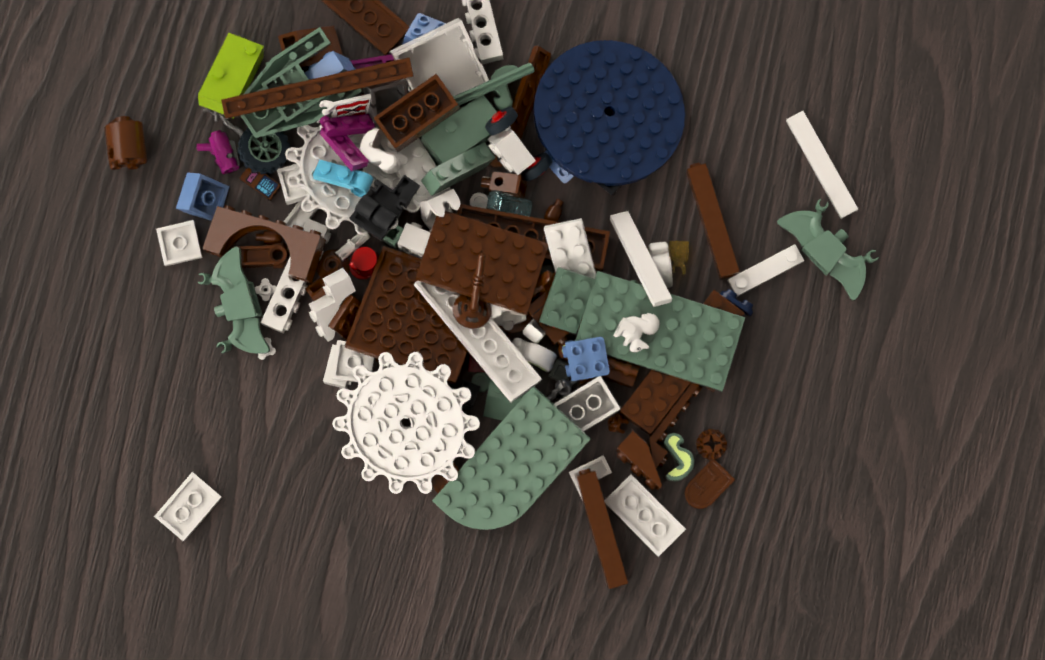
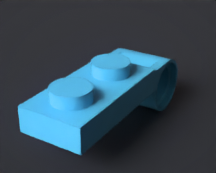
(339, 175)

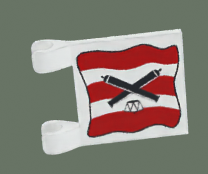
(348, 107)

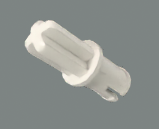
(351, 246)

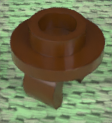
(614, 423)

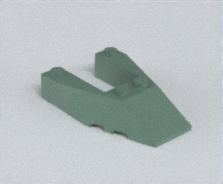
(286, 70)

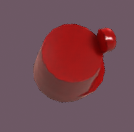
(363, 262)

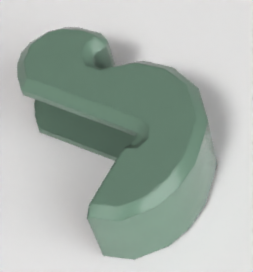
(504, 98)

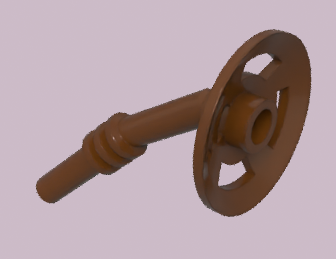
(474, 303)

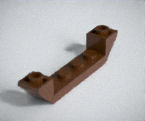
(657, 452)

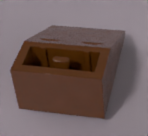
(289, 39)
(637, 454)

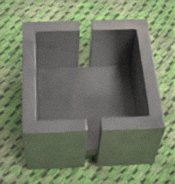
(384, 96)

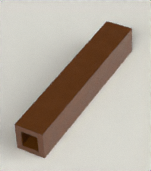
(712, 221)
(601, 528)

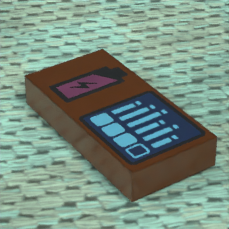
(261, 183)

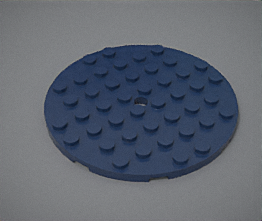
(604, 147)

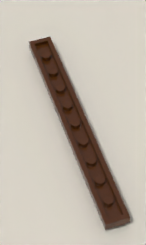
(317, 88)

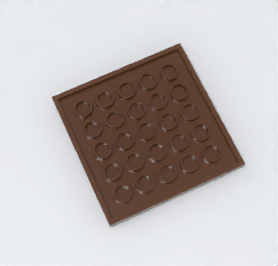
(401, 320)

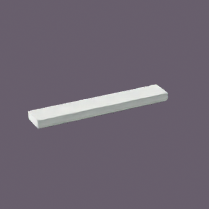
(822, 164)
(640, 259)

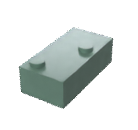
(459, 131)

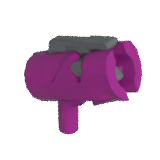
(224, 151)

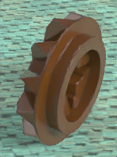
(706, 451)

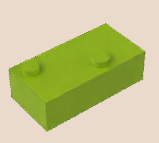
(230, 72)

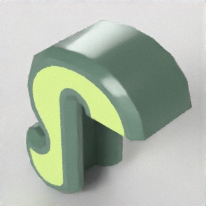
(681, 455)

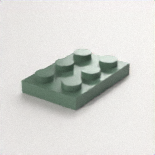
(567, 300)

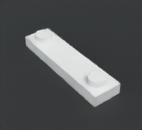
(765, 270)

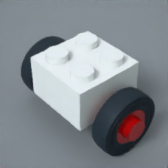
(512, 151)

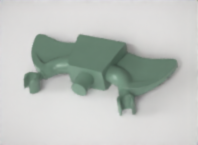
(827, 249)
(238, 304)

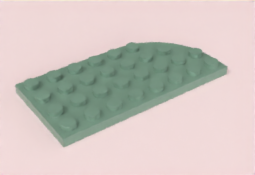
(513, 465)

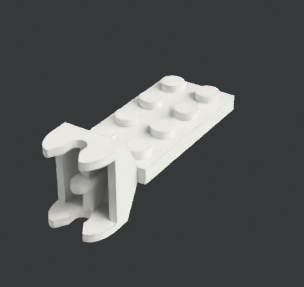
(415, 164)

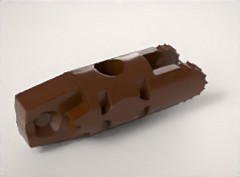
(543, 284)

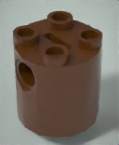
(125, 143)

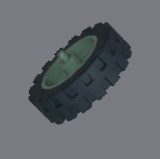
(256, 163)

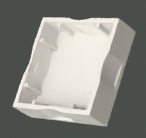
(445, 53)

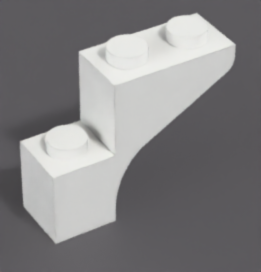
(337, 288)

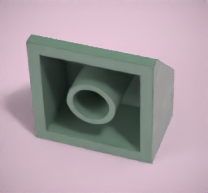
(497, 404)

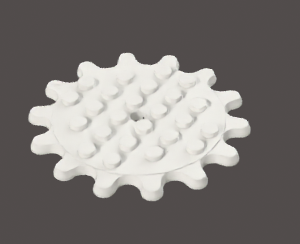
(334, 200)
(377, 426)

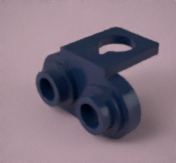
(745, 306)

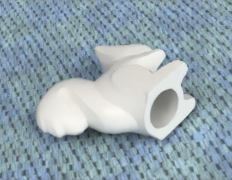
(633, 327)

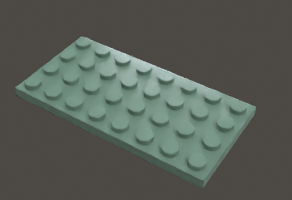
(691, 341)

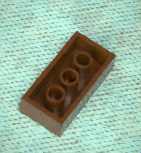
(417, 113)

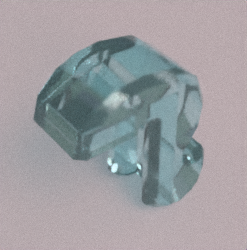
(509, 204)

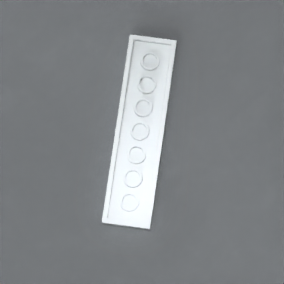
(486, 344)

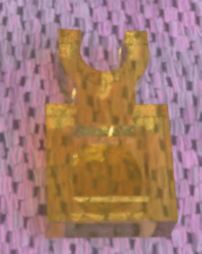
(678, 253)

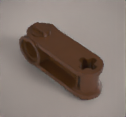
(263, 256)

